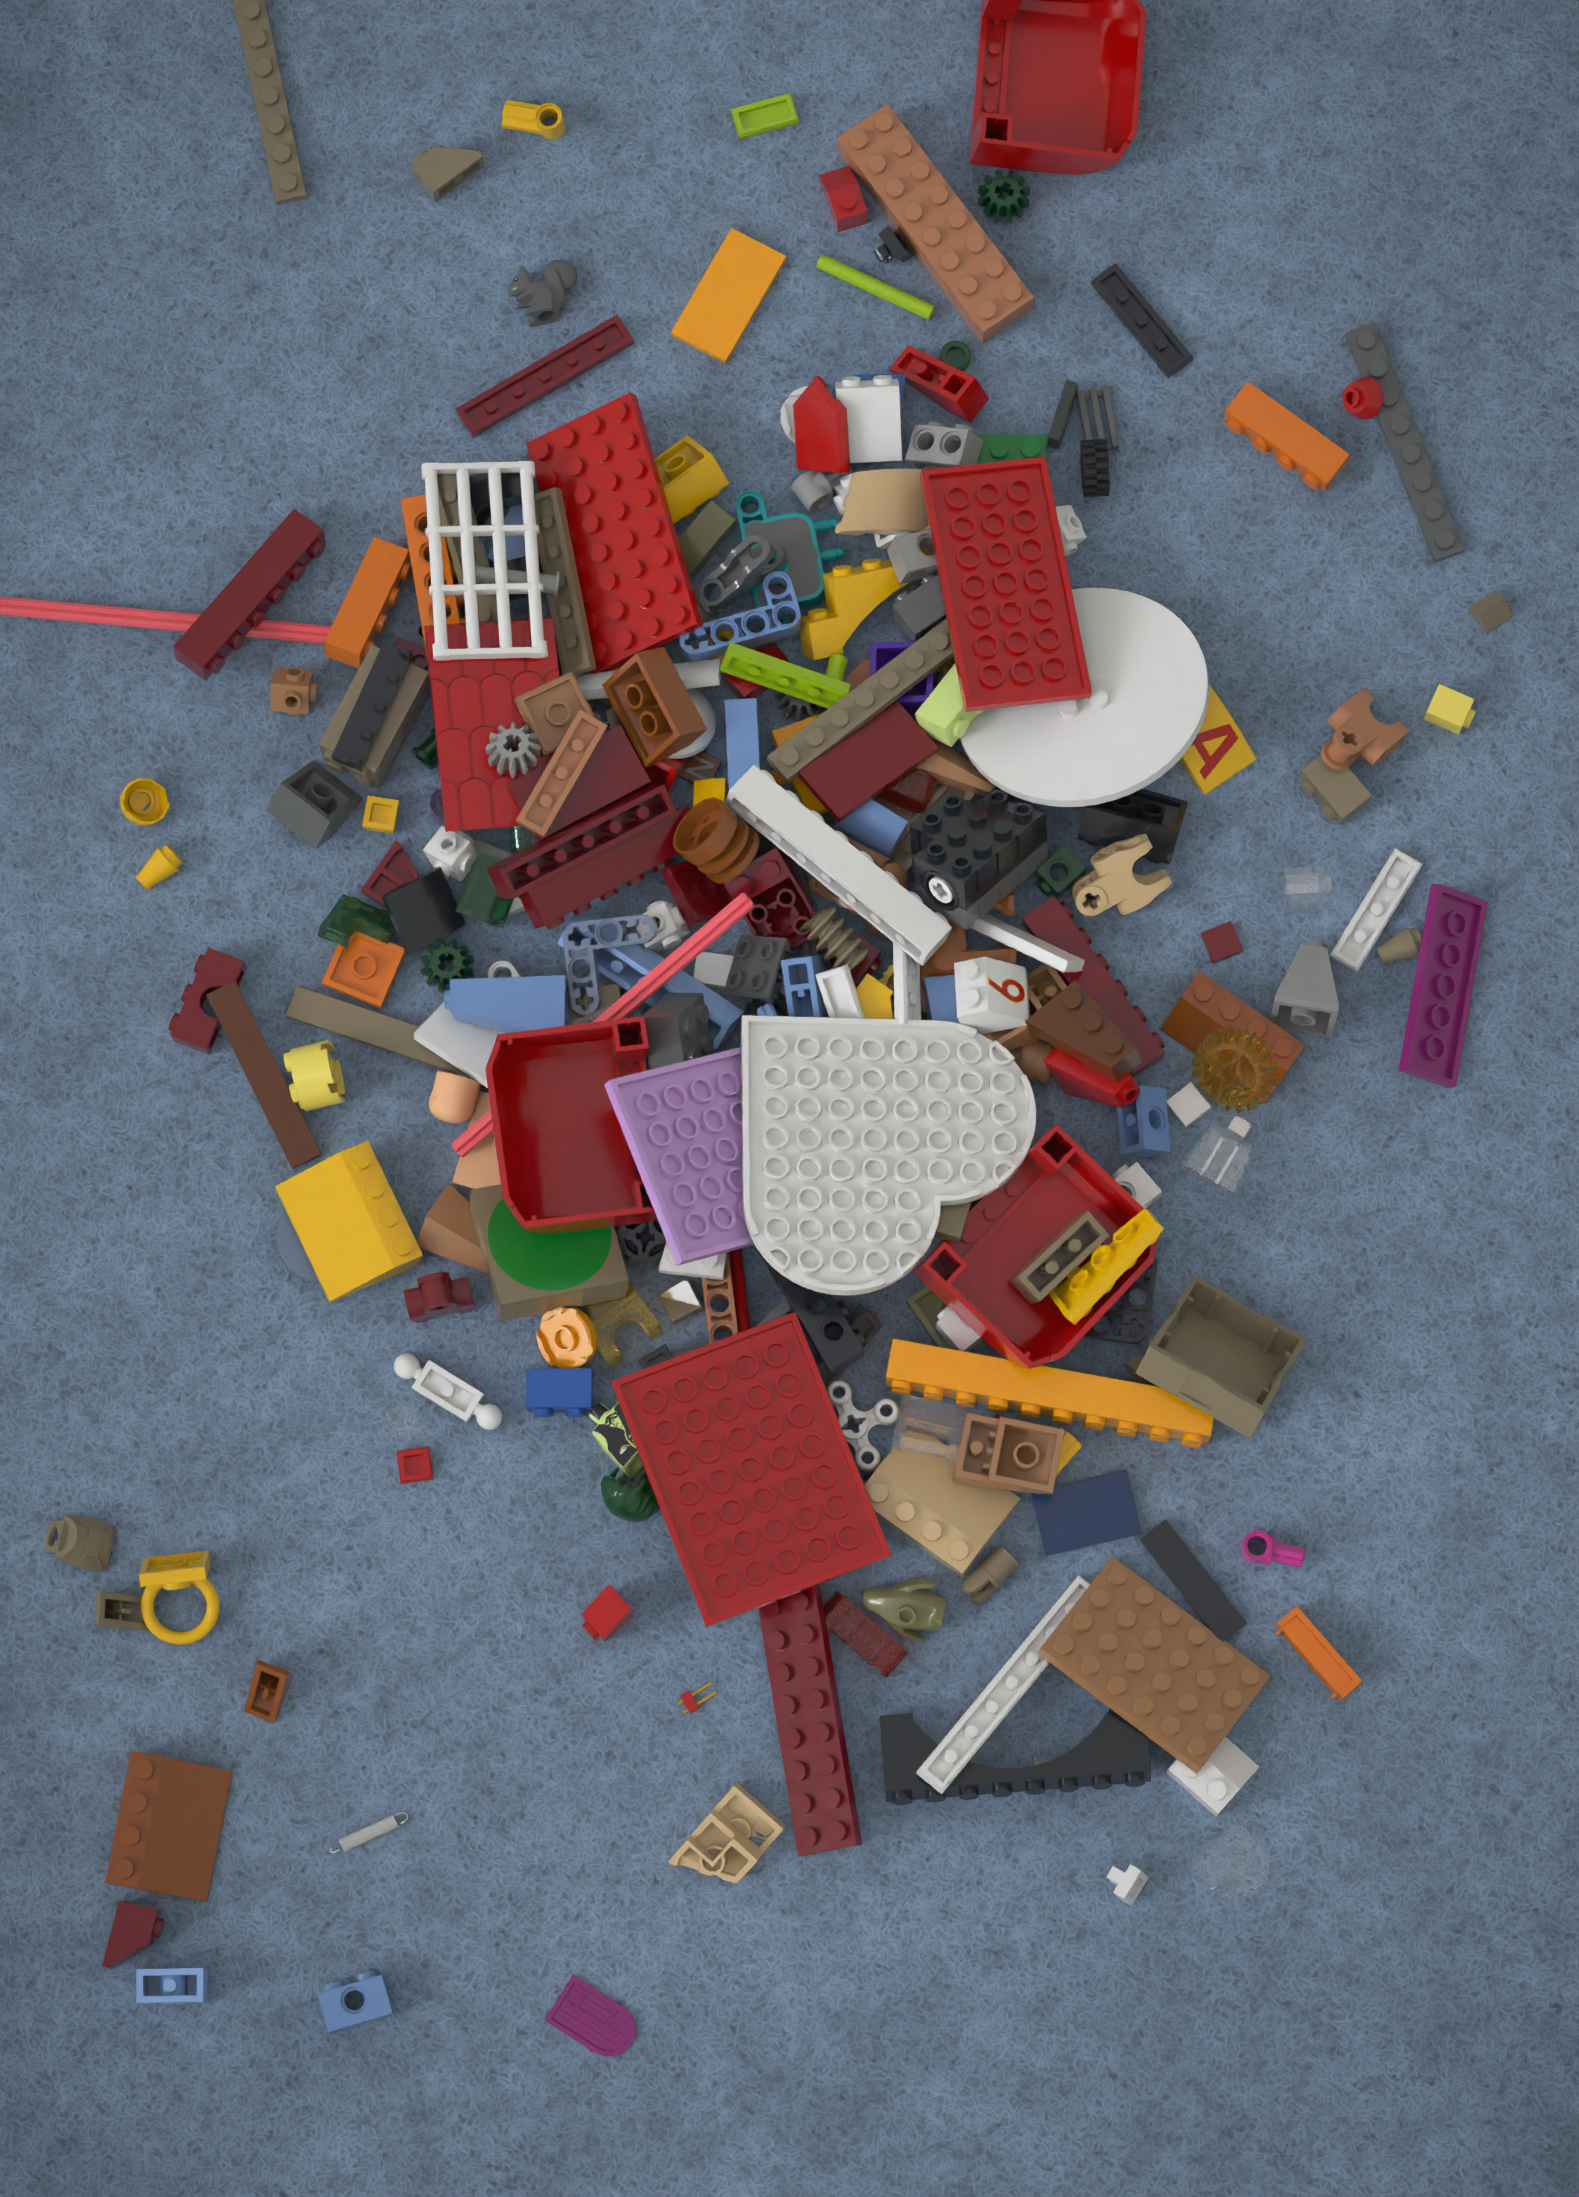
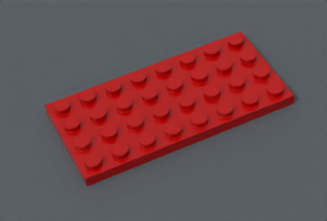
(619, 531)
(1005, 584)

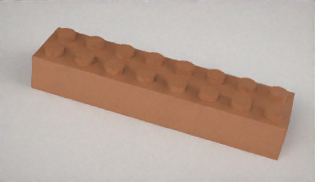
(935, 223)

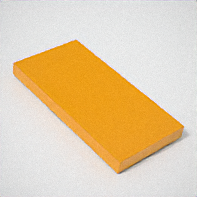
(728, 295)

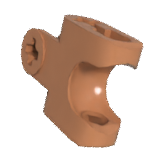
(1360, 734)

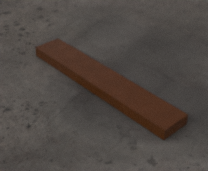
(263, 1074)

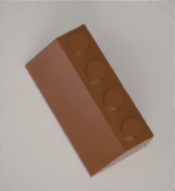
(1210, 1006)

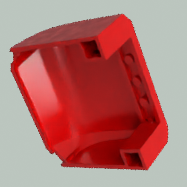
(1057, 84)
(557, 1130)
(1013, 1226)

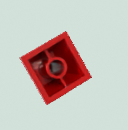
(1089, 1084)

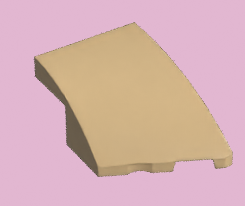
(884, 503)
(722, 1839)

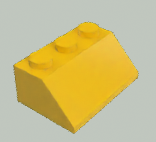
(689, 477)

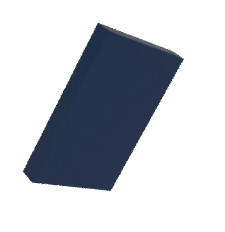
(1086, 1513)

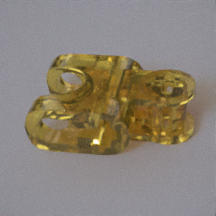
(615, 1313)

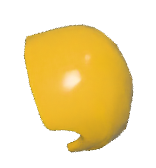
(136, 797)

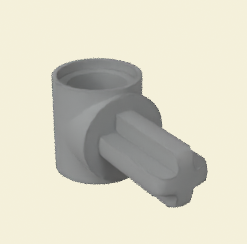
(816, 489)

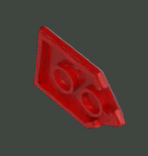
(820, 430)

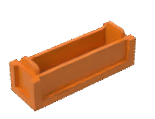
(1318, 1653)

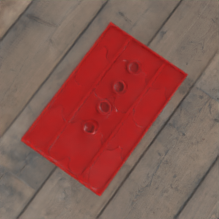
(470, 703)

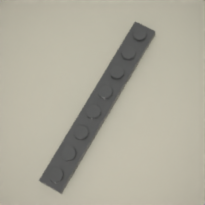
(1406, 445)

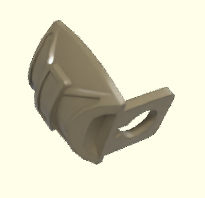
(81, 1542)

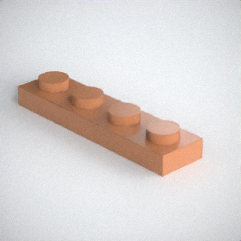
(561, 773)

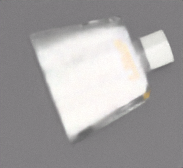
(1221, 1157)

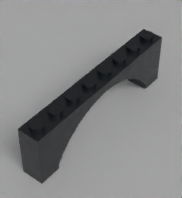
(1106, 1757)

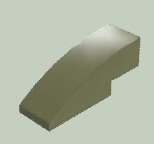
(705, 536)

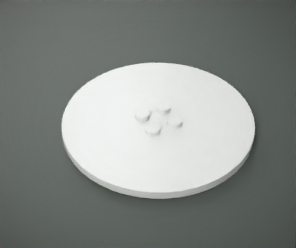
(1134, 727)

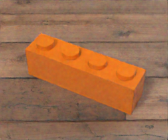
(1286, 437)
(368, 602)

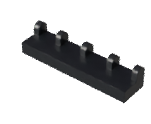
(372, 706)

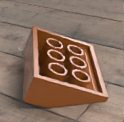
(168, 1826)

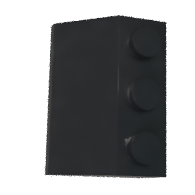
(1136, 815)

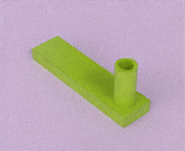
(788, 677)

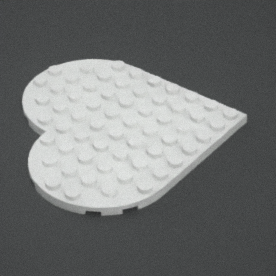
(866, 1135)

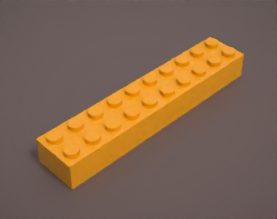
(1045, 1391)

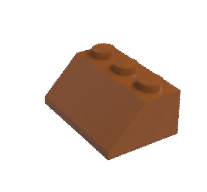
(654, 706)

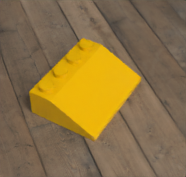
(349, 1222)

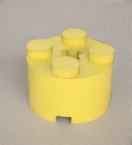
(315, 1076)

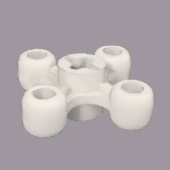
(869, 1418)

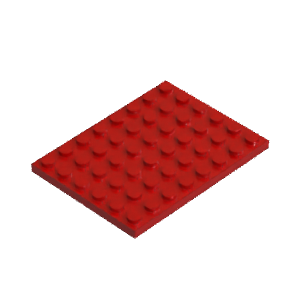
(751, 1469)

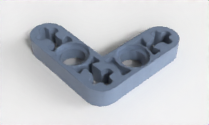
(588, 952)

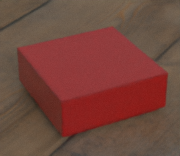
(415, 1465)

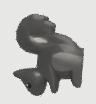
(545, 296)

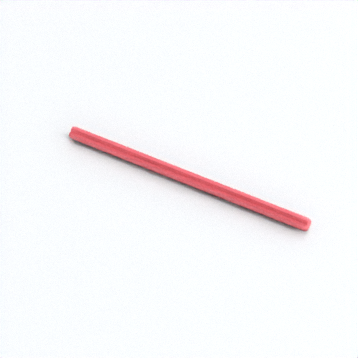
(150, 618)
(637, 995)

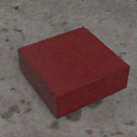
(1221, 942)

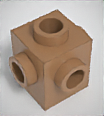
(292, 691)

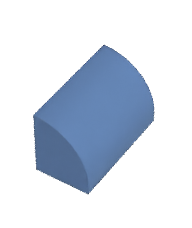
(875, 828)

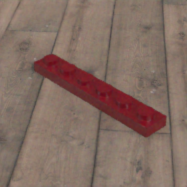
(544, 376)

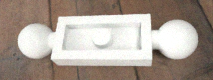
(448, 1391)

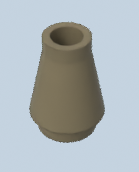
(1401, 946)

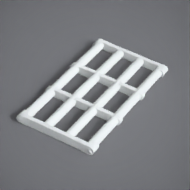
(469, 587)

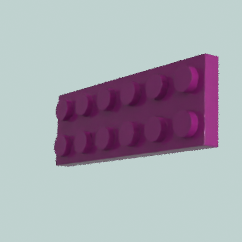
(1443, 986)

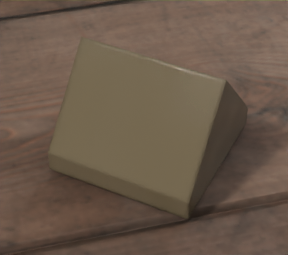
(1490, 611)

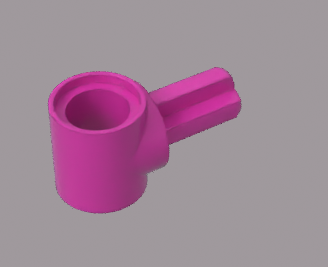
(1274, 1551)

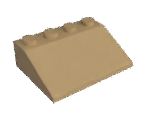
(937, 1514)

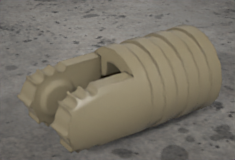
(989, 1575)

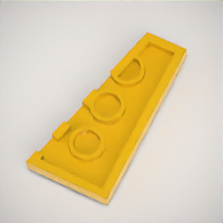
(1108, 1263)

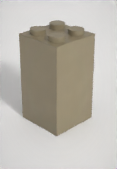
(395, 730)

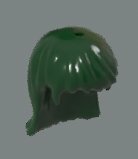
(629, 1498)

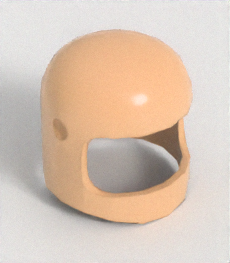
(453, 1097)

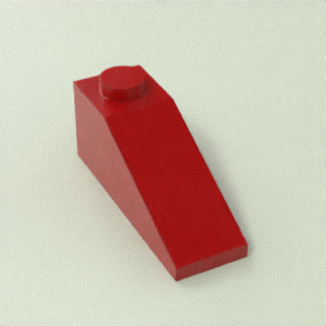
(941, 383)

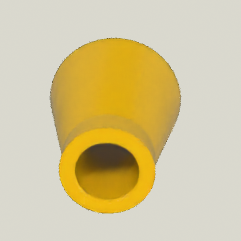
(160, 866)

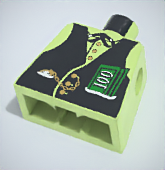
(615, 1438)

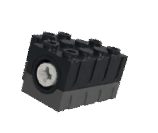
(975, 853)

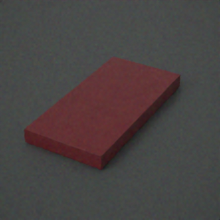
(868, 761)
(607, 776)

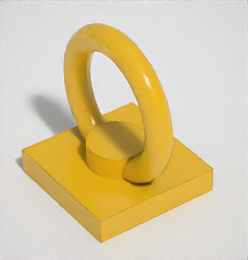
(176, 1573)

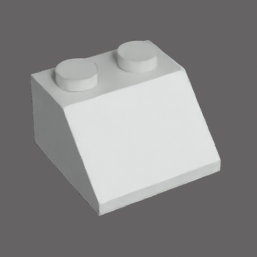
(1219, 1777)

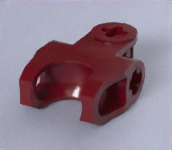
(438, 1296)

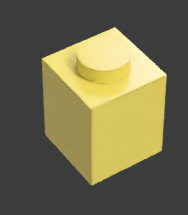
(1450, 710)

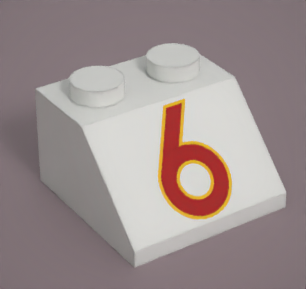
(991, 994)

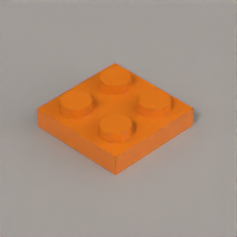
(364, 969)

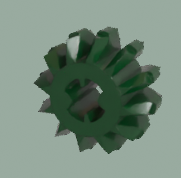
(1013, 202)
(434, 967)

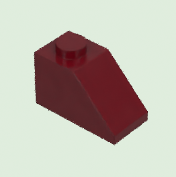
(131, 1932)

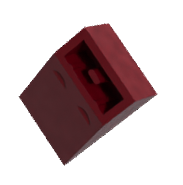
(777, 895)

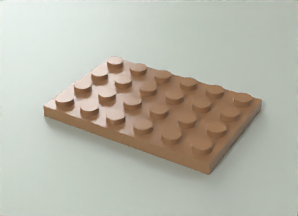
(1154, 1664)

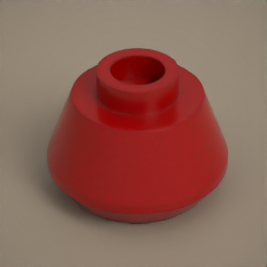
(1363, 398)

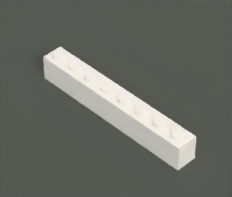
(838, 864)

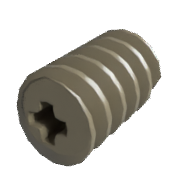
(835, 939)

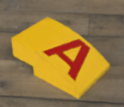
(1217, 749)

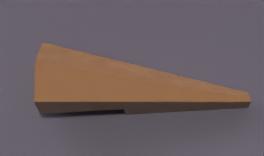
(955, 770)
(451, 1231)

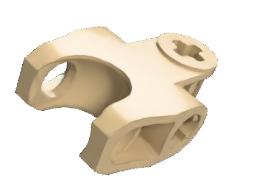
(1115, 881)

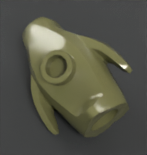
(907, 1606)

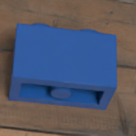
(559, 1391)

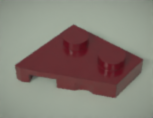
(389, 874)

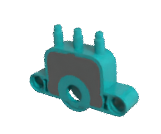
(799, 540)

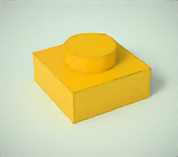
(381, 814)

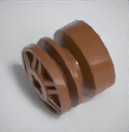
(716, 840)

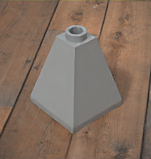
(1307, 994)

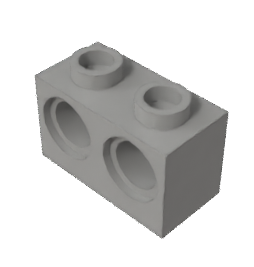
(944, 448)

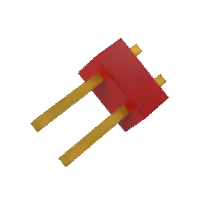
(689, 1701)

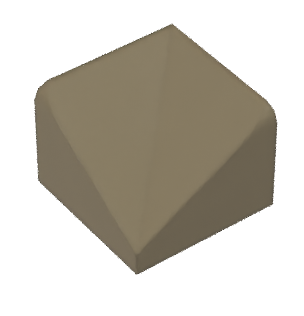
(680, 1302)

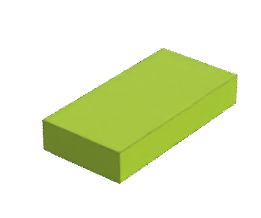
(764, 116)

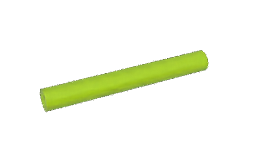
(875, 286)

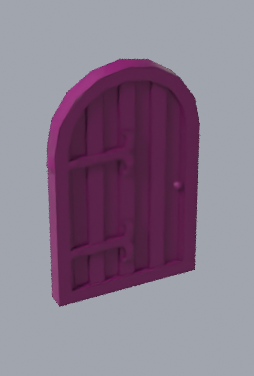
(592, 2019)

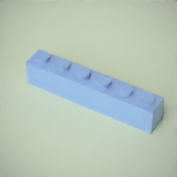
(633, 962)

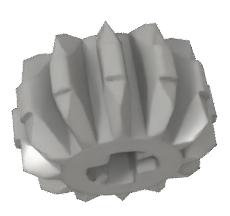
(516, 739)

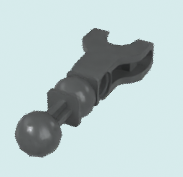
(739, 573)

